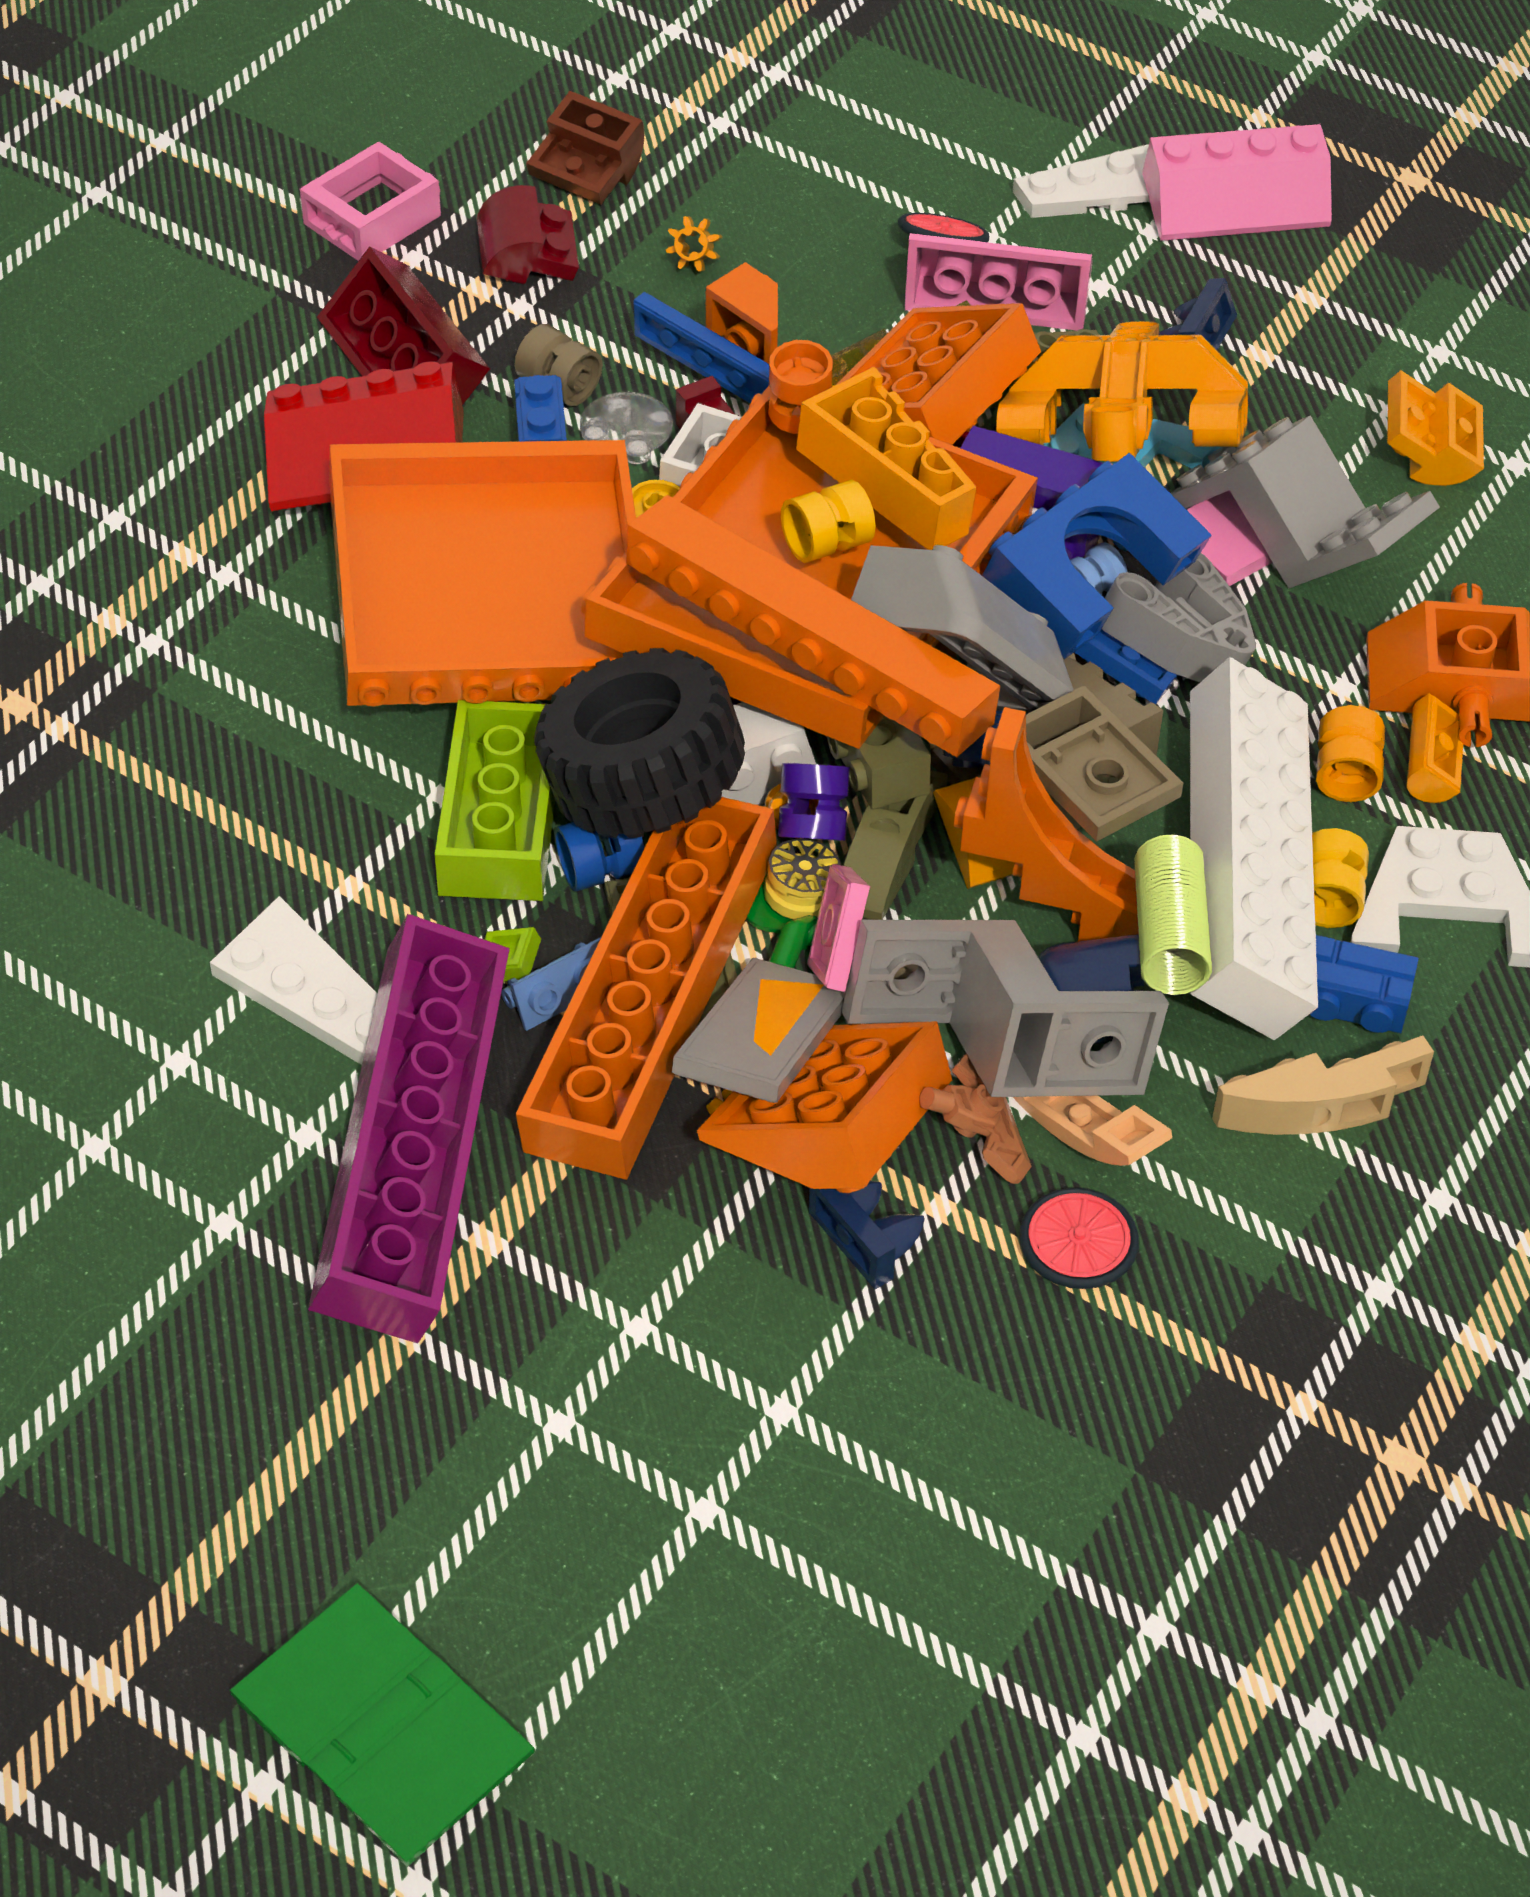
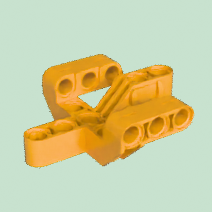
(1123, 370)

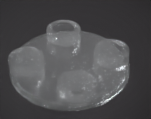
(629, 417)

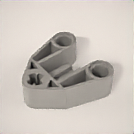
(1184, 624)

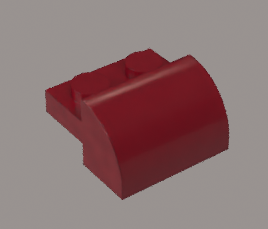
(525, 236)

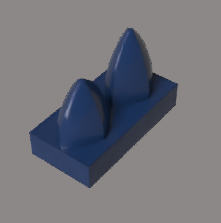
(1206, 315)
(865, 1242)

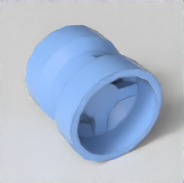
(1100, 566)

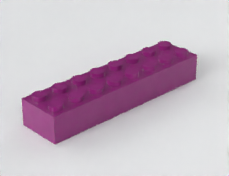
(410, 1131)

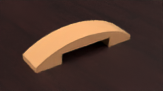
(1098, 1127)

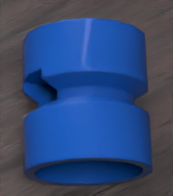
(584, 857)

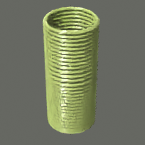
(1172, 915)

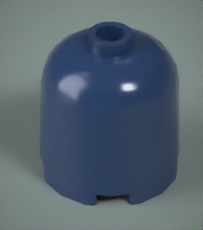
(1095, 966)

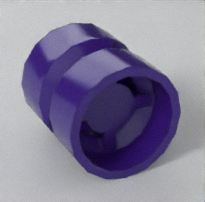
(816, 782)

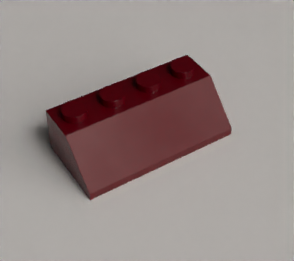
(393, 323)

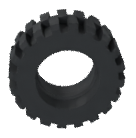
(640, 743)

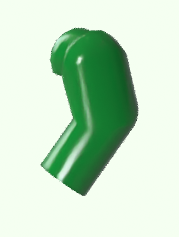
(794, 938)

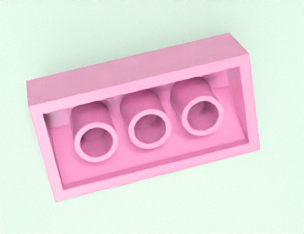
(1239, 182)
(1045, 281)

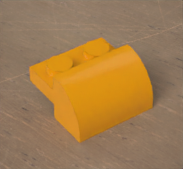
(1435, 431)

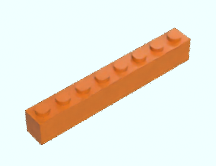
(813, 625)

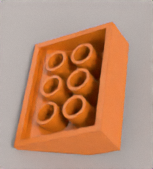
(952, 362)
(841, 1109)

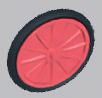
(942, 226)
(1079, 1238)

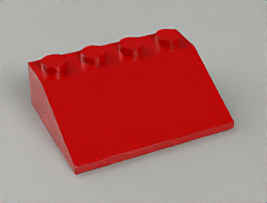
(369, 409)

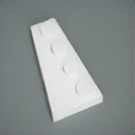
(1102, 181)
(299, 978)

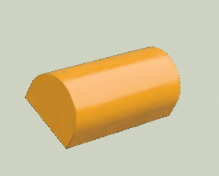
(1434, 751)

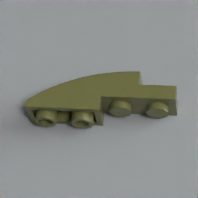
(886, 846)

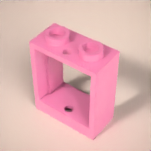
(330, 216)

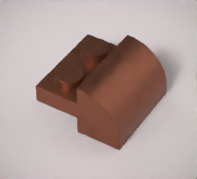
(588, 148)

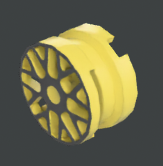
(798, 879)

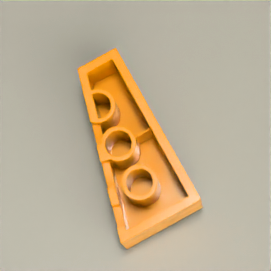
(868, 438)

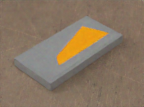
(760, 1031)

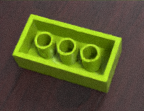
(494, 806)

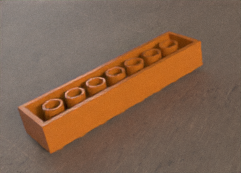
(646, 989)

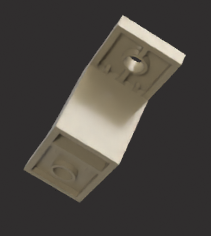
(1074, 752)

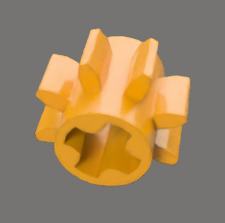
(705, 239)

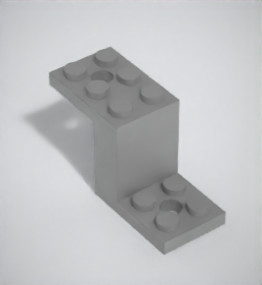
(1301, 501)
(1004, 1007)

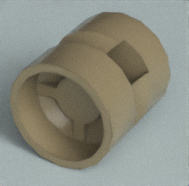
(552, 352)

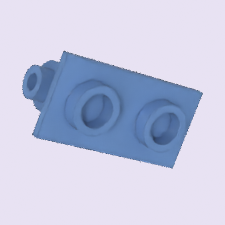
(548, 989)

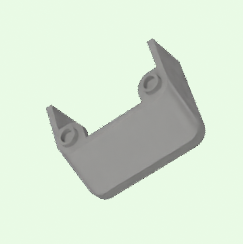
(970, 616)

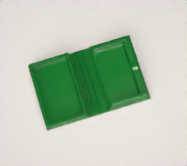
(382, 1723)

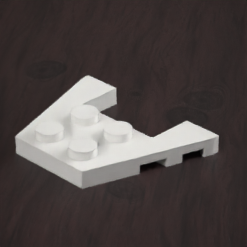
(1447, 878)

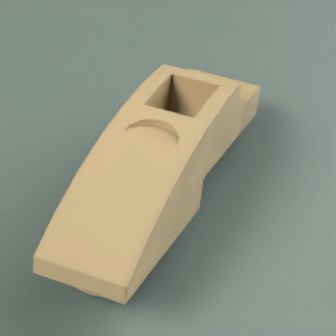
(1310, 1098)

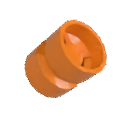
(796, 374)

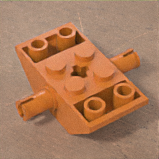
(1459, 653)

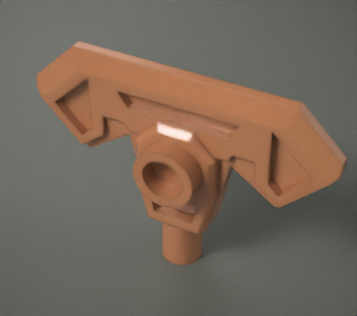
(976, 1112)

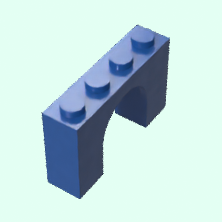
(1117, 503)

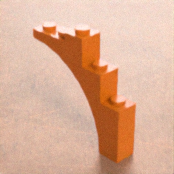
(1018, 822)

